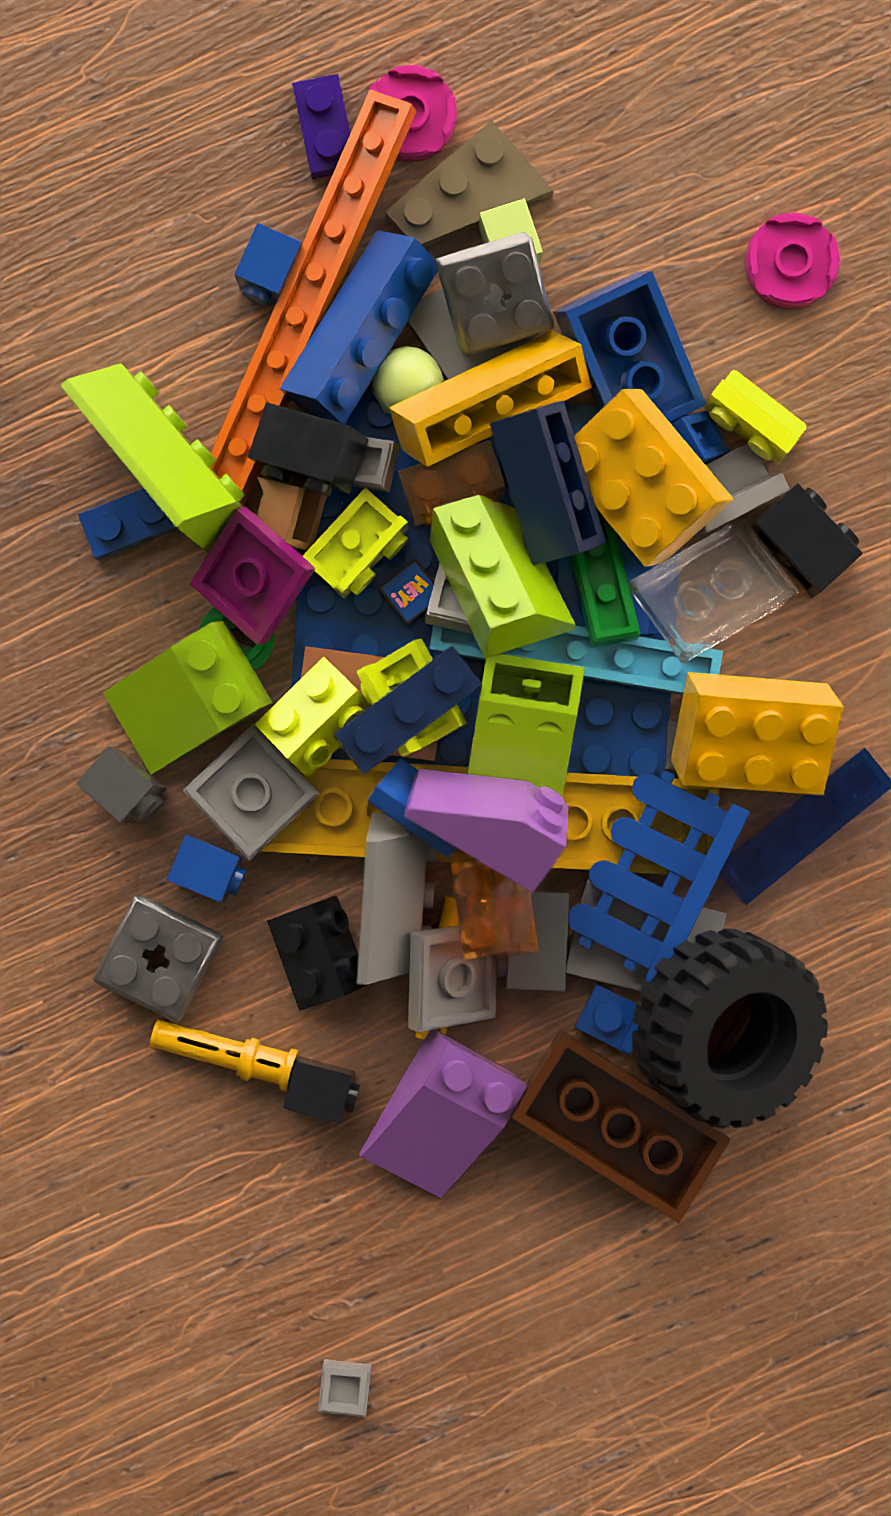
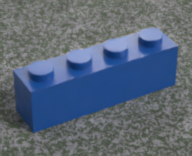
(360, 327)

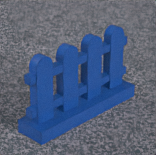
(679, 858)

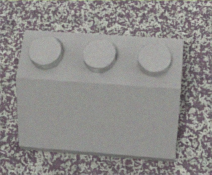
(392, 898)

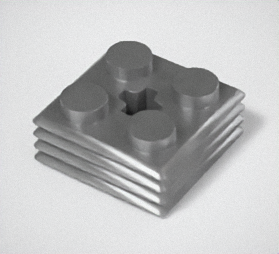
(467, 280)
(129, 970)

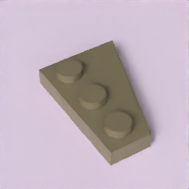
(471, 180)

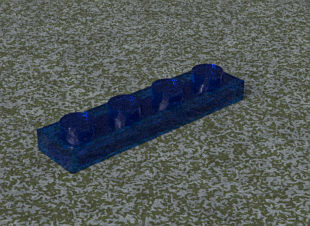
(804, 826)

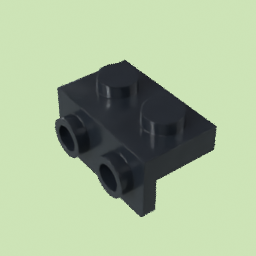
(317, 952)

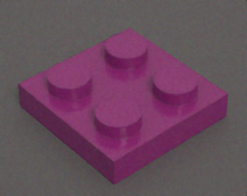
(252, 575)

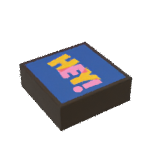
(408, 592)

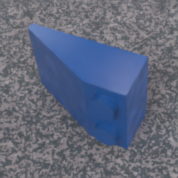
(632, 345)

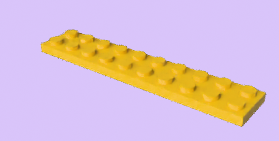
(341, 816)

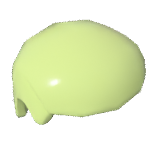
(404, 374)

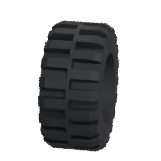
(767, 1059)

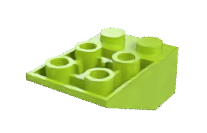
(526, 720)

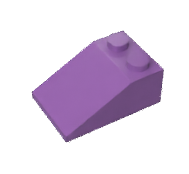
(494, 820)
(442, 1114)

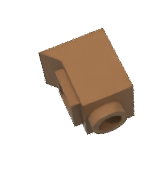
(291, 512)

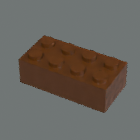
(619, 1126)

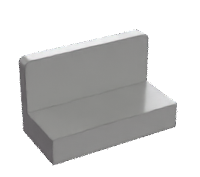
(746, 481)

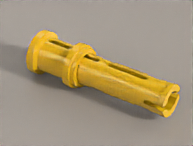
(167, 1037)

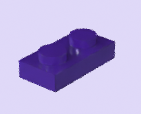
(322, 122)

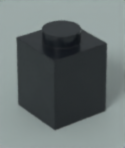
(321, 1090)

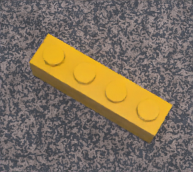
(461, 408)

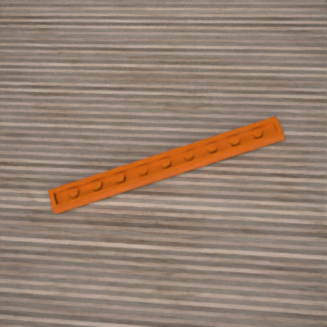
(314, 277)

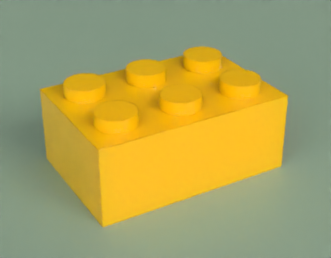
(647, 477)
(756, 733)

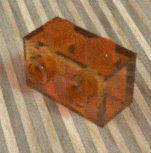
(450, 480)
(492, 913)

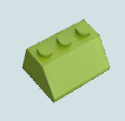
(494, 577)

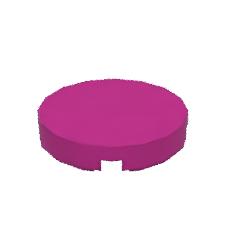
(434, 105)
(792, 260)

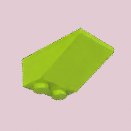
(187, 696)

